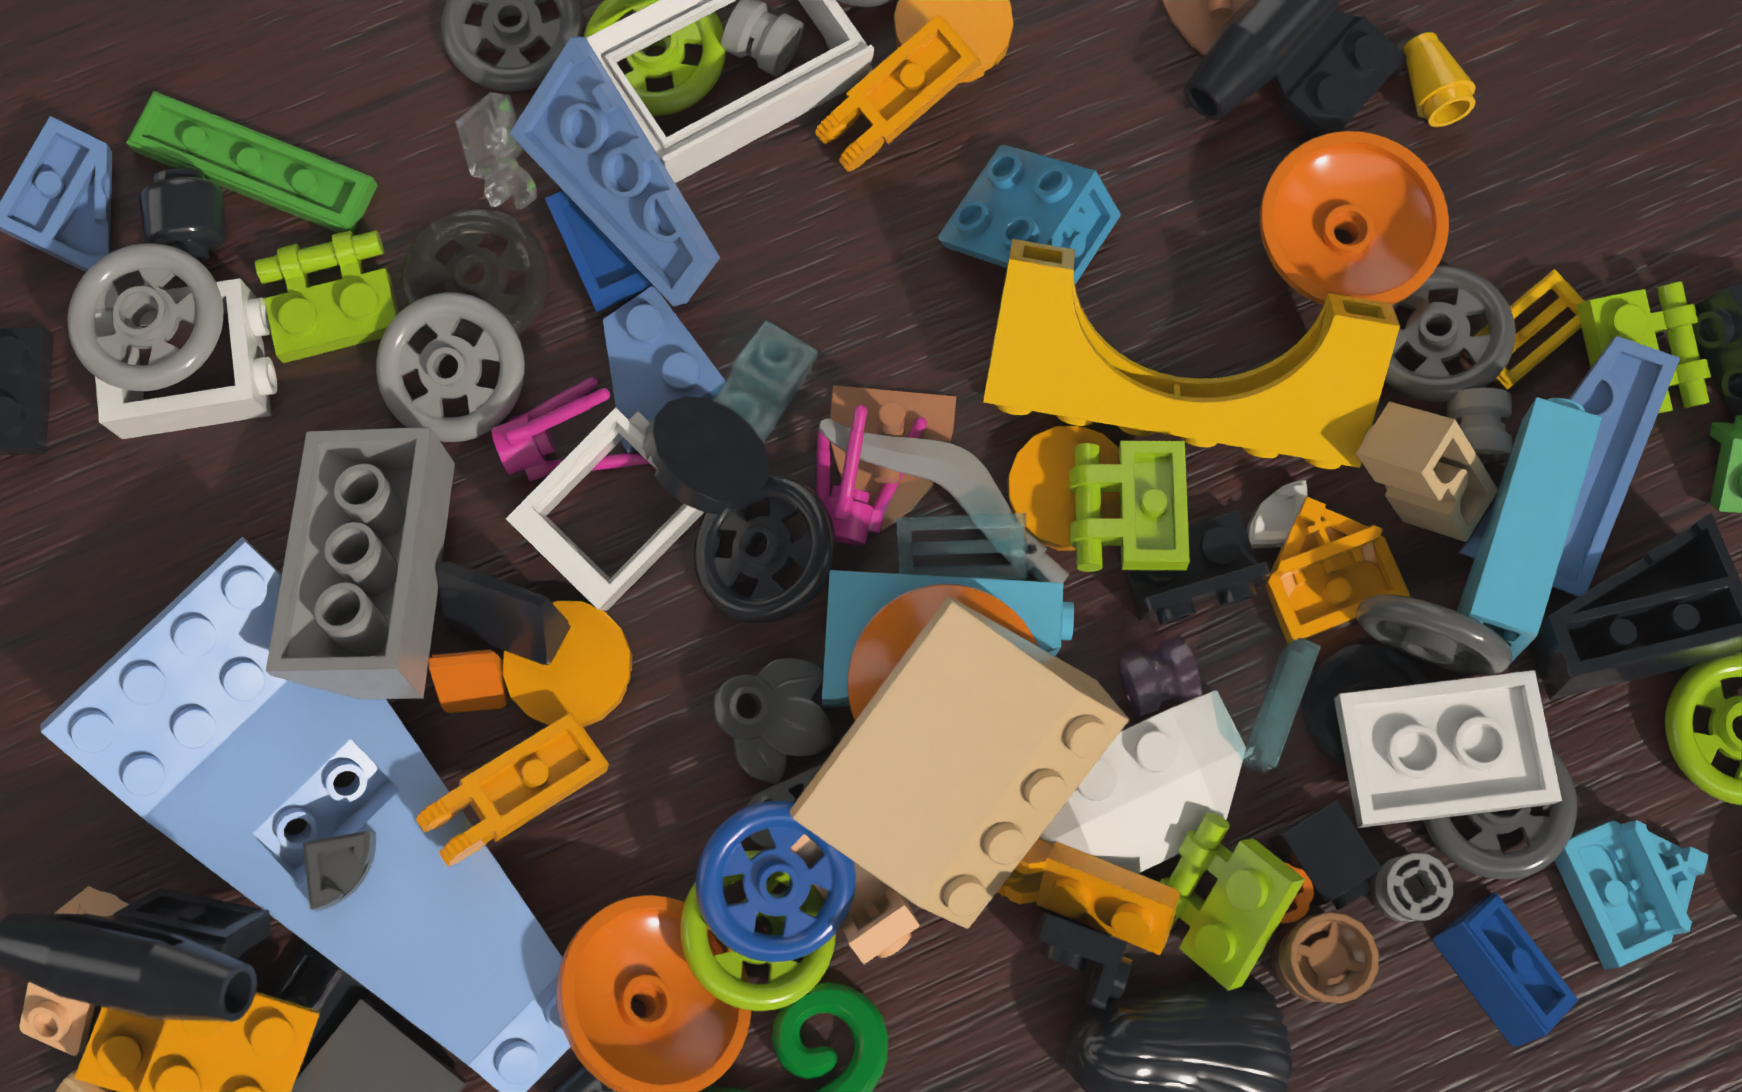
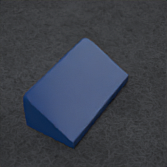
(1505, 971)

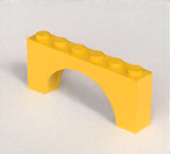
(1301, 405)

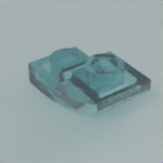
(767, 377)

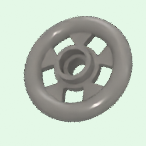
(99, 294)
(496, 343)

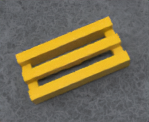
(1567, 298)

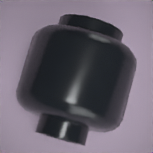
(184, 212)

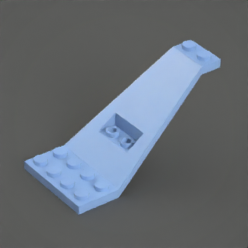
(230, 755)

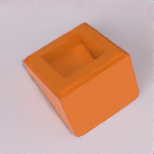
(469, 681)

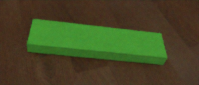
(252, 164)

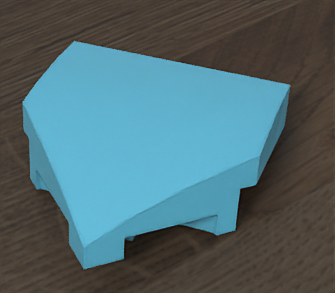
(1629, 888)

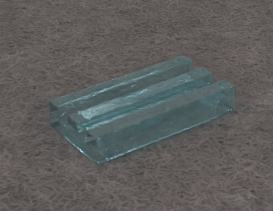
(1016, 545)
(1280, 705)

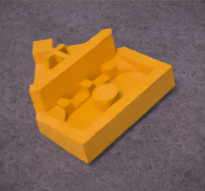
(1328, 571)

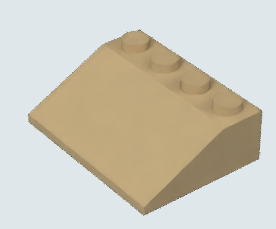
(959, 762)

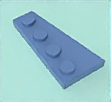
(606, 165)
(1627, 392)

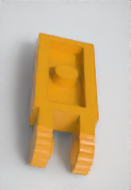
(900, 89)
(517, 786)
(1094, 894)

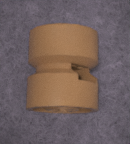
(1325, 958)

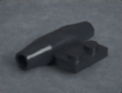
(1316, 55)
(155, 960)

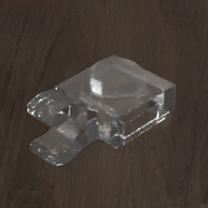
(493, 151)

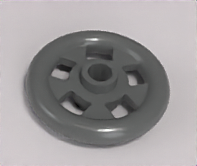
(513, 71)
(1487, 352)
(1434, 634)
(1543, 835)

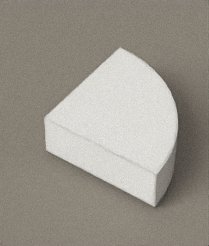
(1276, 516)

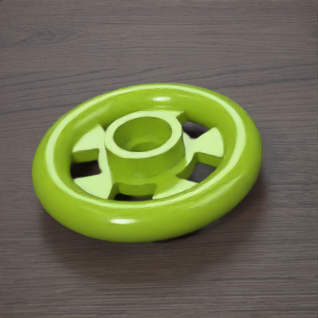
(689, 81)
(1694, 750)
(722, 972)

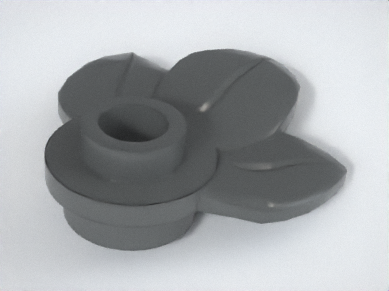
(783, 721)

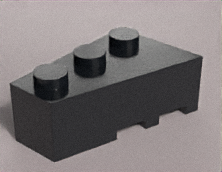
(1647, 620)

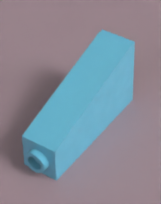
(1530, 521)
(860, 595)

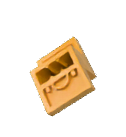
(200, 1056)

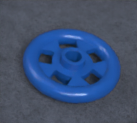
(736, 922)

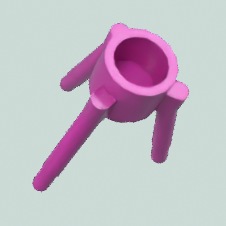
(527, 436)
(847, 505)

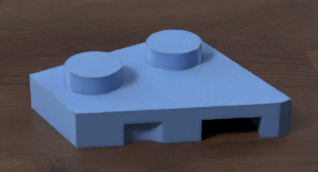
(62, 196)
(654, 358)

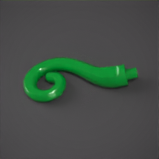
(862, 1019)

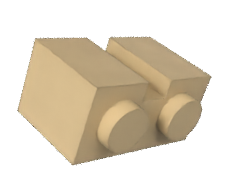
(1428, 470)

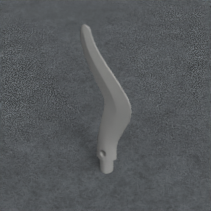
(957, 473)

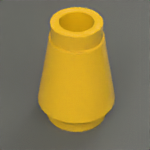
(1438, 82)

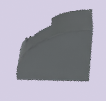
(337, 867)

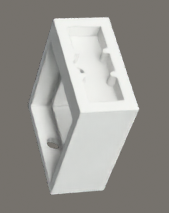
(254, 374)
(532, 520)

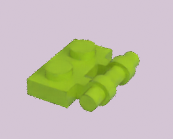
(332, 313)
(1630, 318)
(1151, 506)
(1241, 909)

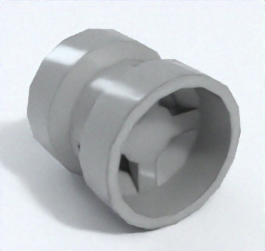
(762, 36)
(1481, 418)
(1397, 887)

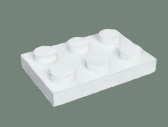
(1447, 749)

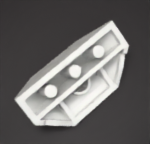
(1154, 786)

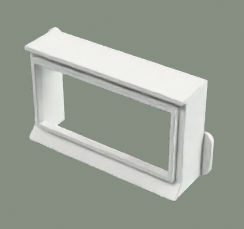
(750, 115)

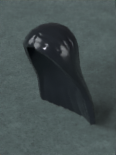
(1182, 1041)

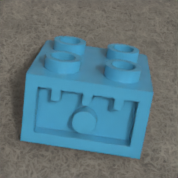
(1035, 202)

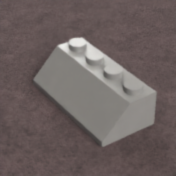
(363, 563)

